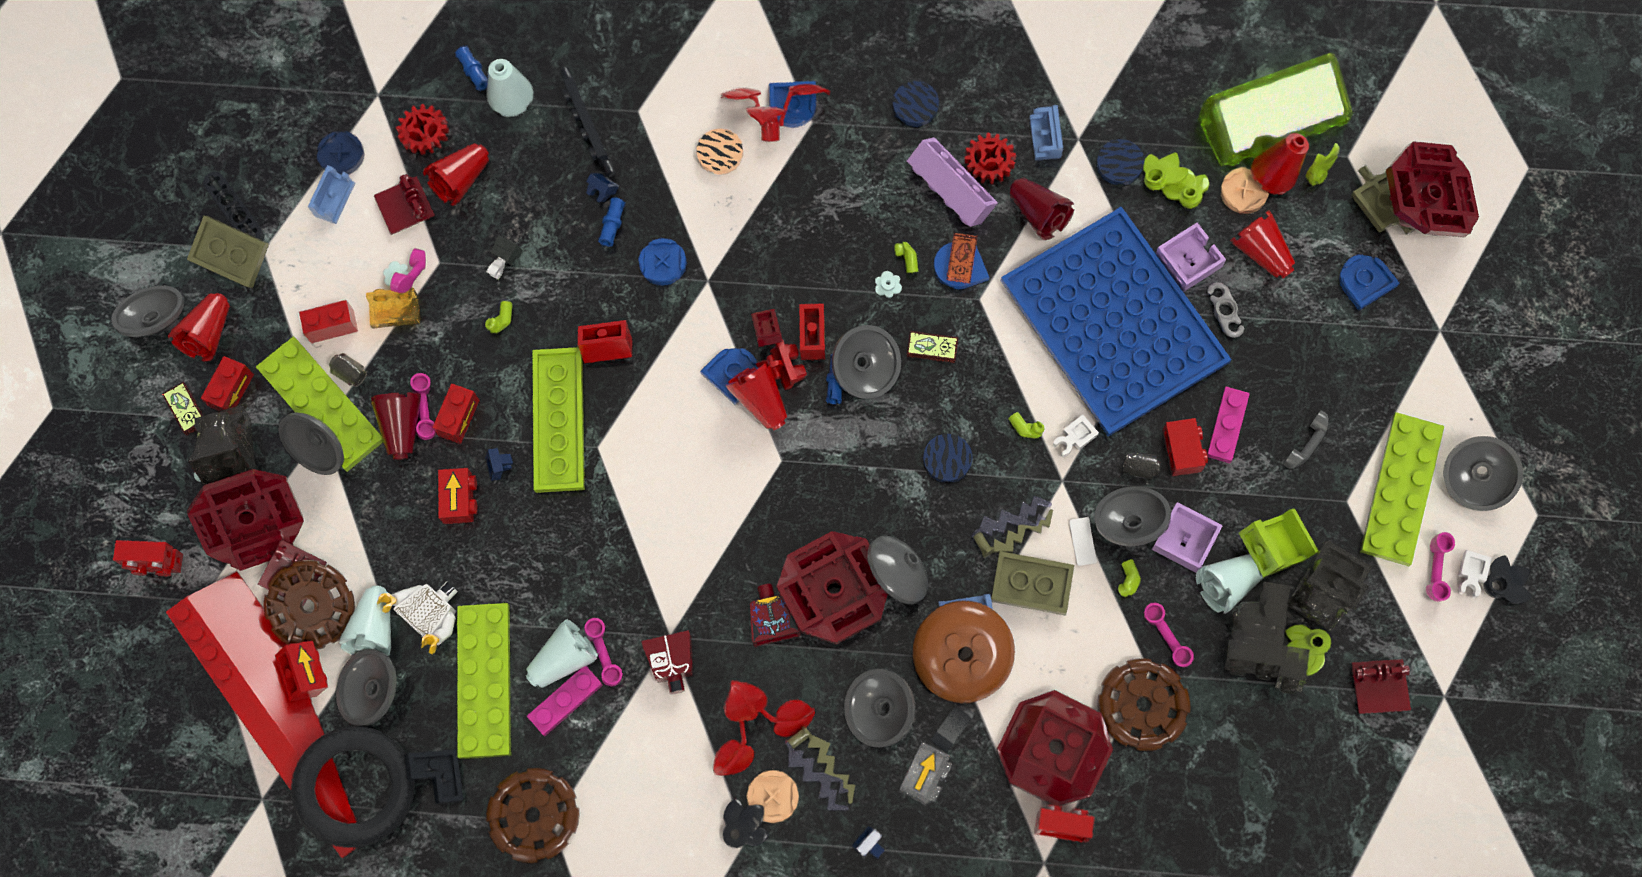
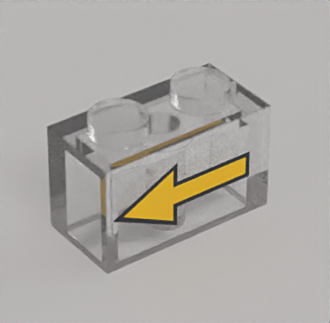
(925, 774)

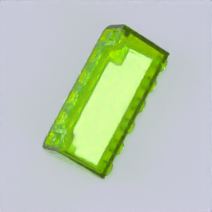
(1266, 110)

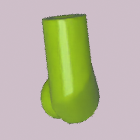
(497, 324)

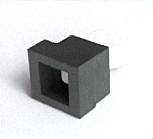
(505, 252)

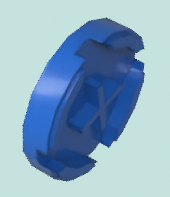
(662, 261)

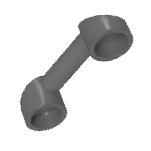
(1319, 424)

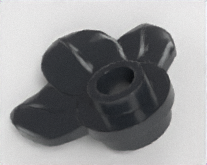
(1510, 579)
(747, 822)

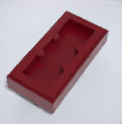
(766, 327)

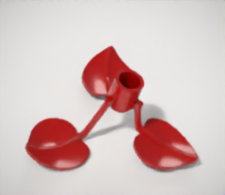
(768, 116)
(744, 704)

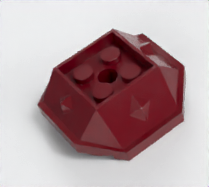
(1432, 190)
(249, 537)
(827, 561)
(1051, 776)

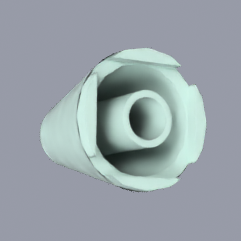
(507, 89)
(1228, 582)
(368, 625)
(561, 655)

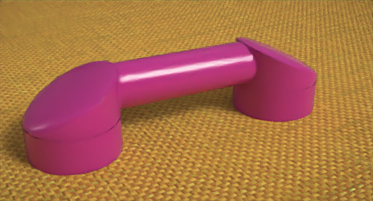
(402, 283)
(421, 384)
(1440, 544)
(1155, 615)
(594, 632)

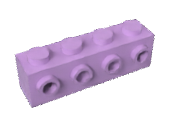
(952, 182)

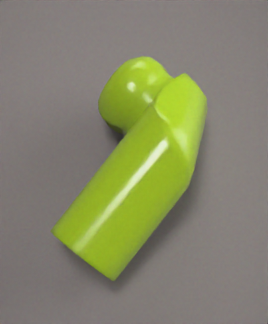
(909, 255)
(1026, 429)
(1132, 579)

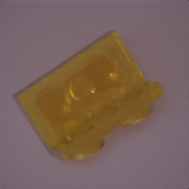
(393, 308)

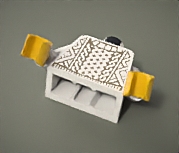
(424, 611)

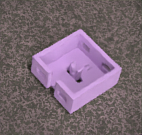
(1190, 243)
(1191, 529)

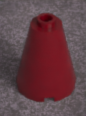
(1041, 207)
(397, 421)

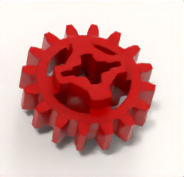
(434, 127)
(992, 167)

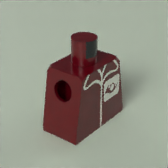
(670, 659)

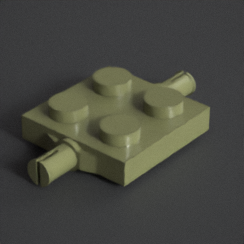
(1375, 201)

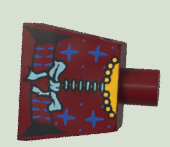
(771, 618)

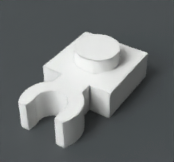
(1078, 434)
(1474, 570)

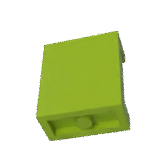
(1278, 542)

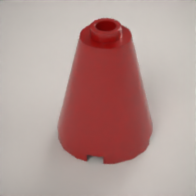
(1280, 164)
(456, 173)
(1266, 246)
(202, 328)
(759, 394)

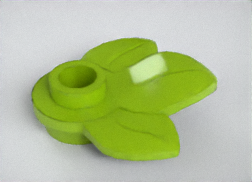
(1165, 170)
(1318, 171)
(1189, 186)
(1303, 638)

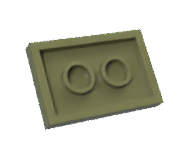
(228, 251)
(1032, 583)

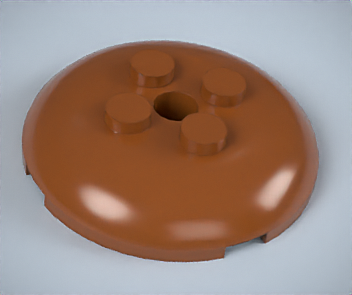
(959, 626)

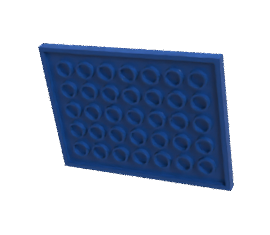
(1115, 321)

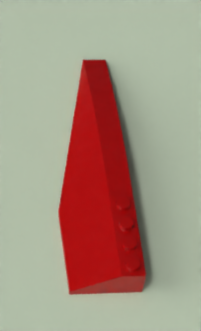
(238, 651)

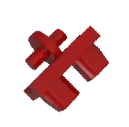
(782, 366)

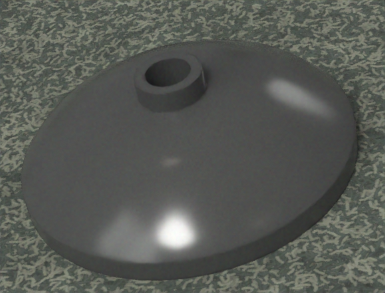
(148, 311)
(879, 357)
(311, 443)
(1485, 490)
(1132, 516)
(898, 569)
(366, 687)
(867, 711)

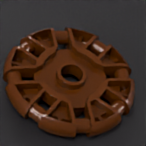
(316, 591)
(1159, 704)
(521, 804)

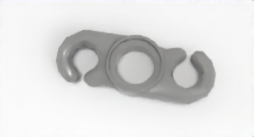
(1225, 320)

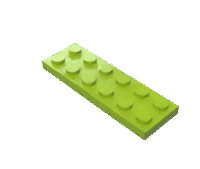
(313, 392)
(558, 420)
(1402, 489)
(484, 681)

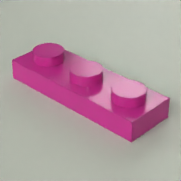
(1228, 425)
(564, 700)

